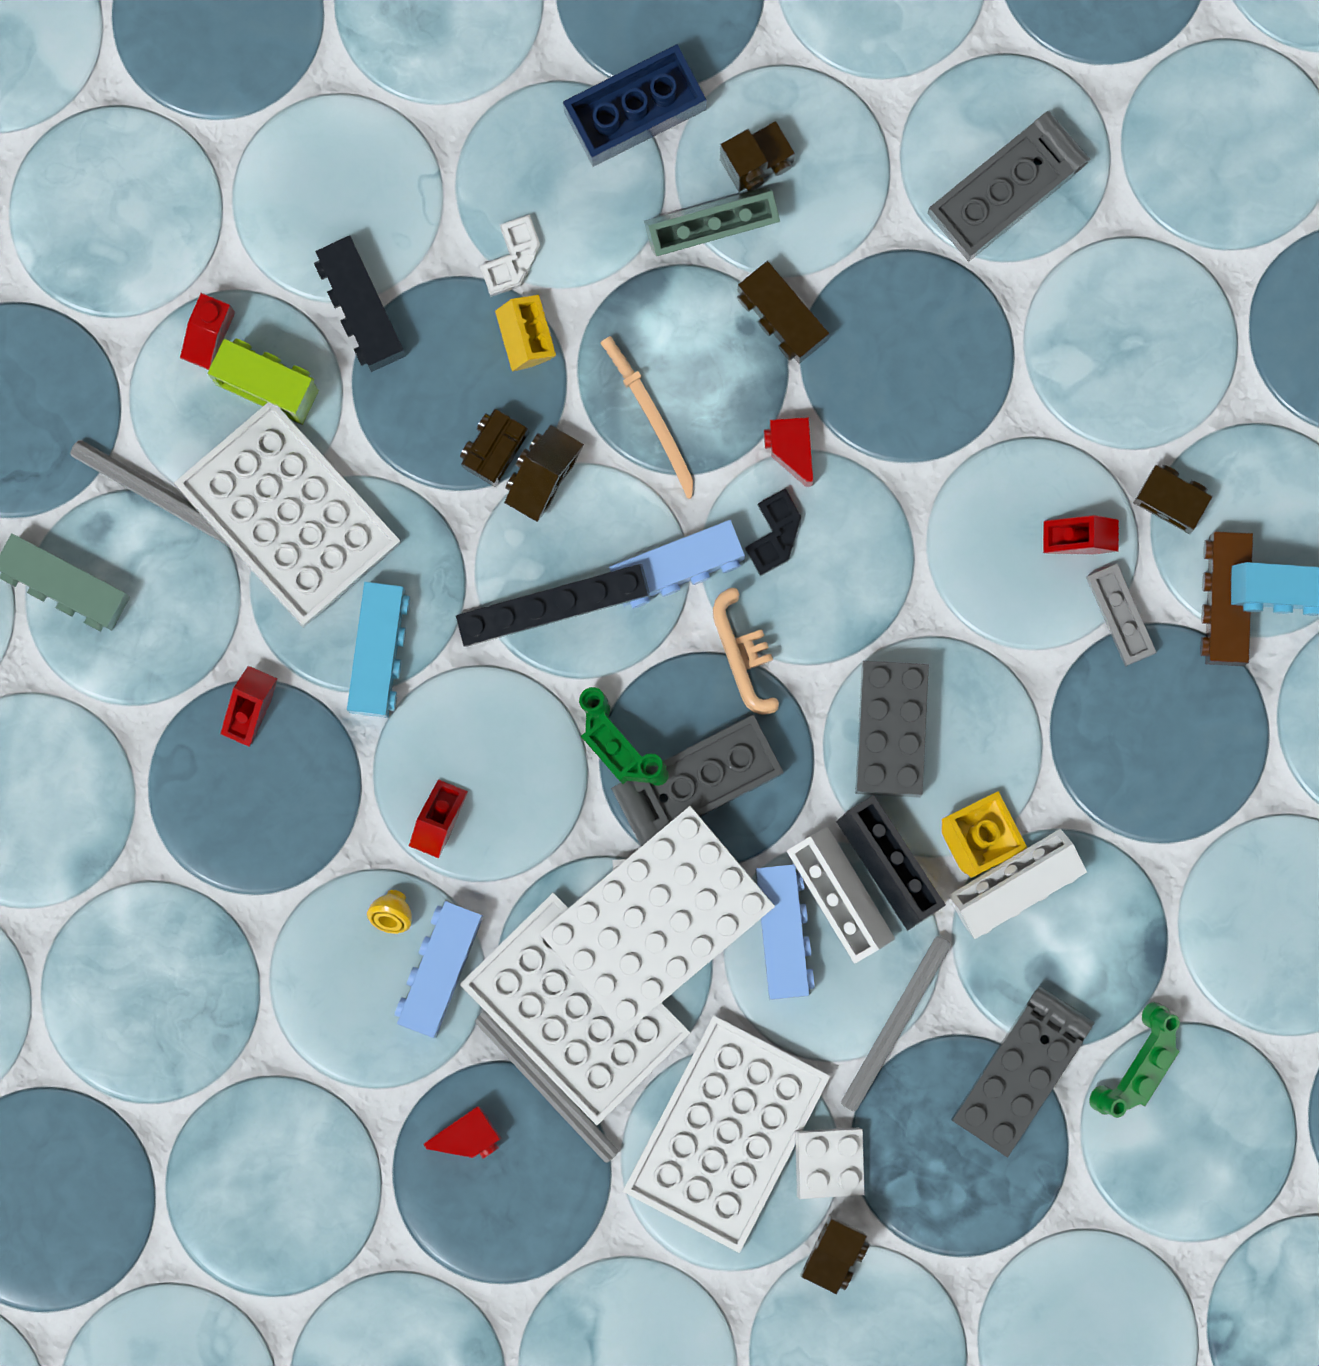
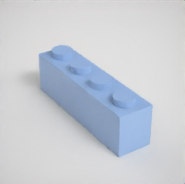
(687, 560)
(783, 934)
(439, 970)

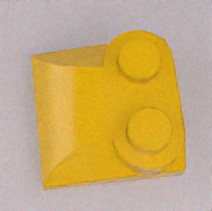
(982, 835)

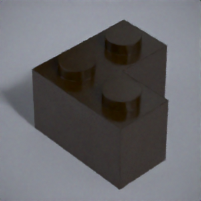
(756, 156)
(541, 472)
(833, 1254)

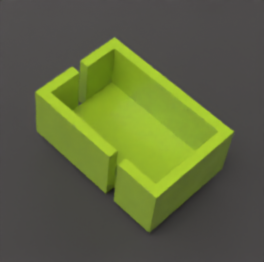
(263, 379)

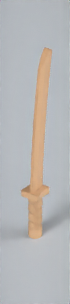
(633, 381)

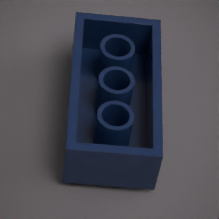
(635, 105)

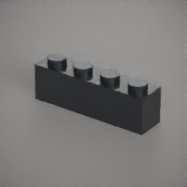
(360, 304)
(890, 863)

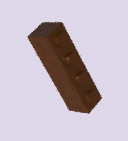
(1226, 624)

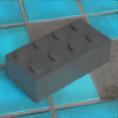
(892, 729)

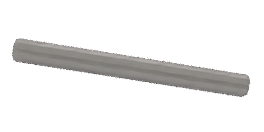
(142, 486)
(896, 1023)
(548, 1088)

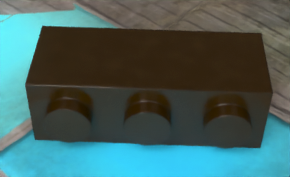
(781, 313)

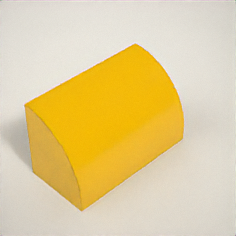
(525, 332)

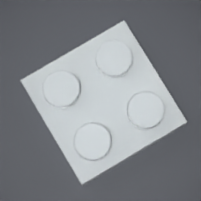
(829, 1163)

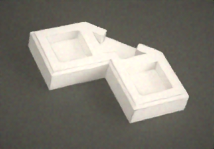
(510, 271)

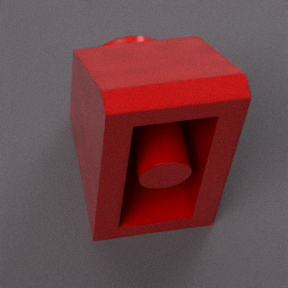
(206, 330)
(791, 447)
(1081, 535)
(248, 705)
(437, 818)
(467, 1136)

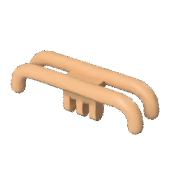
(742, 654)

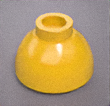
(390, 913)

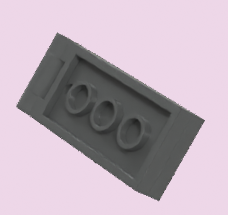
(1008, 186)
(701, 778)
(1023, 1071)

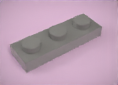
(1121, 615)

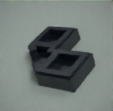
(775, 547)

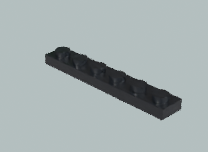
(553, 605)

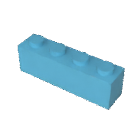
(1275, 587)
(376, 650)

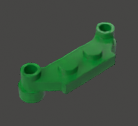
(613, 747)
(1146, 1069)

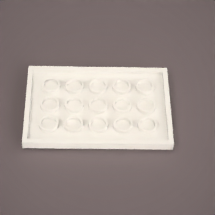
(287, 513)
(657, 919)
(562, 1025)
(726, 1134)

